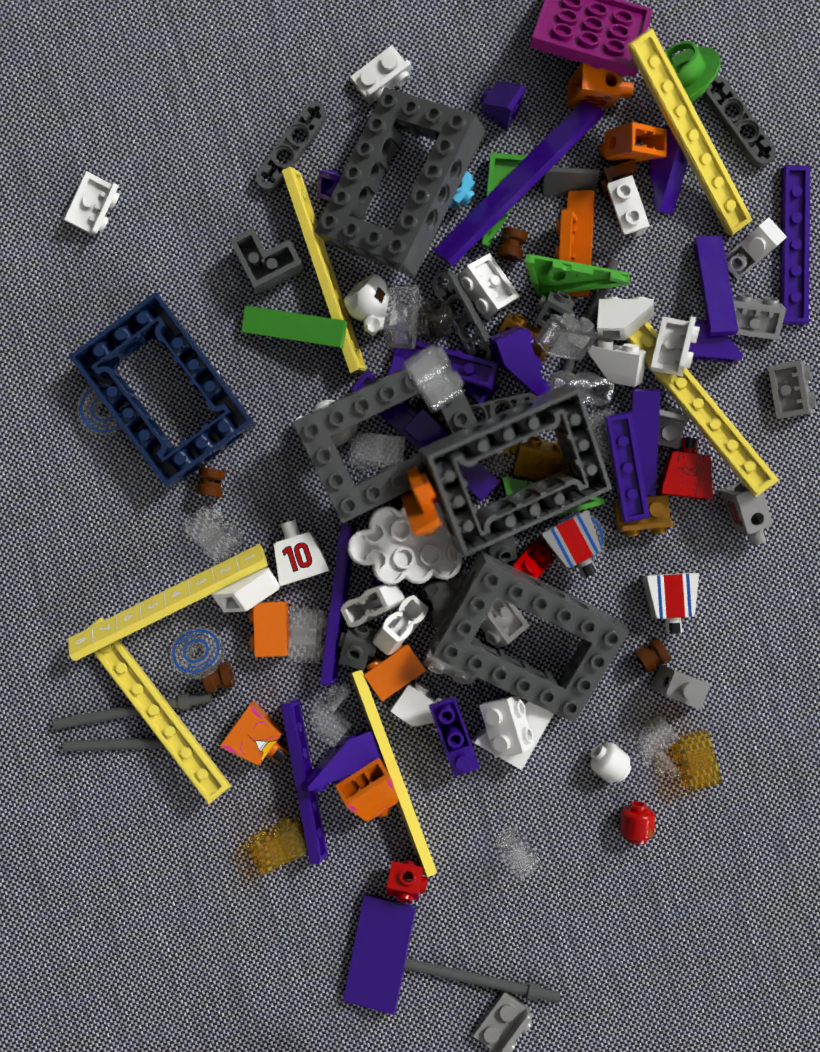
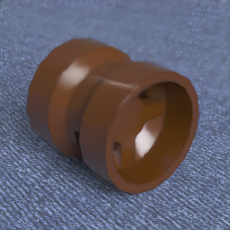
(511, 246)
(210, 488)
(652, 655)
(220, 678)

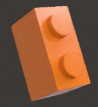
(270, 628)
(394, 671)

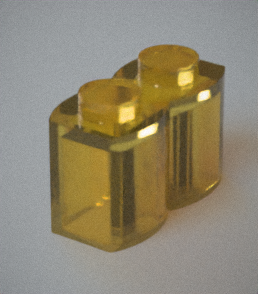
(696, 760)
(278, 845)

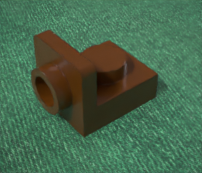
(615, 173)

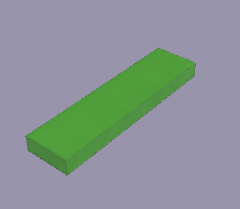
(294, 326)

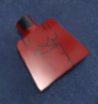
(686, 473)

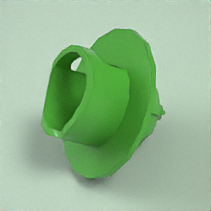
(694, 67)

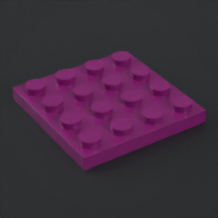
(592, 32)

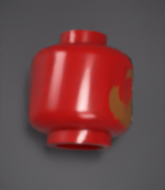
(637, 822)

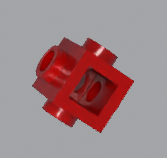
(398, 877)

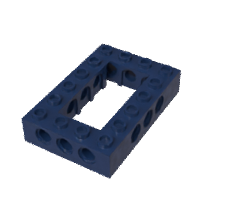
(122, 338)

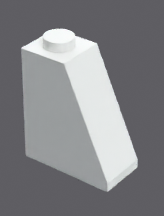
(537, 720)

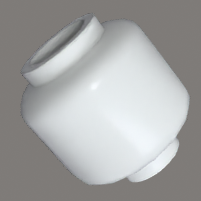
(610, 762)

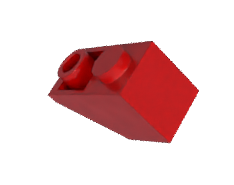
(533, 559)

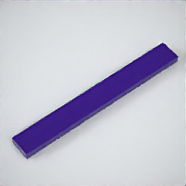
(518, 183)

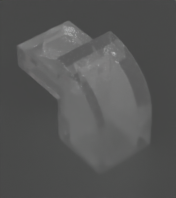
(325, 719)
(651, 743)

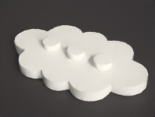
(399, 554)

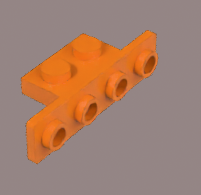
(576, 231)
(419, 504)

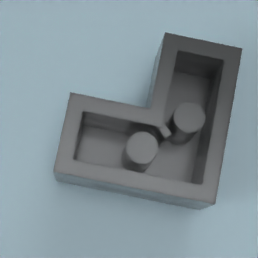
(267, 267)

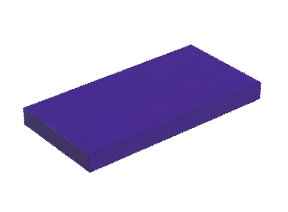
(379, 953)

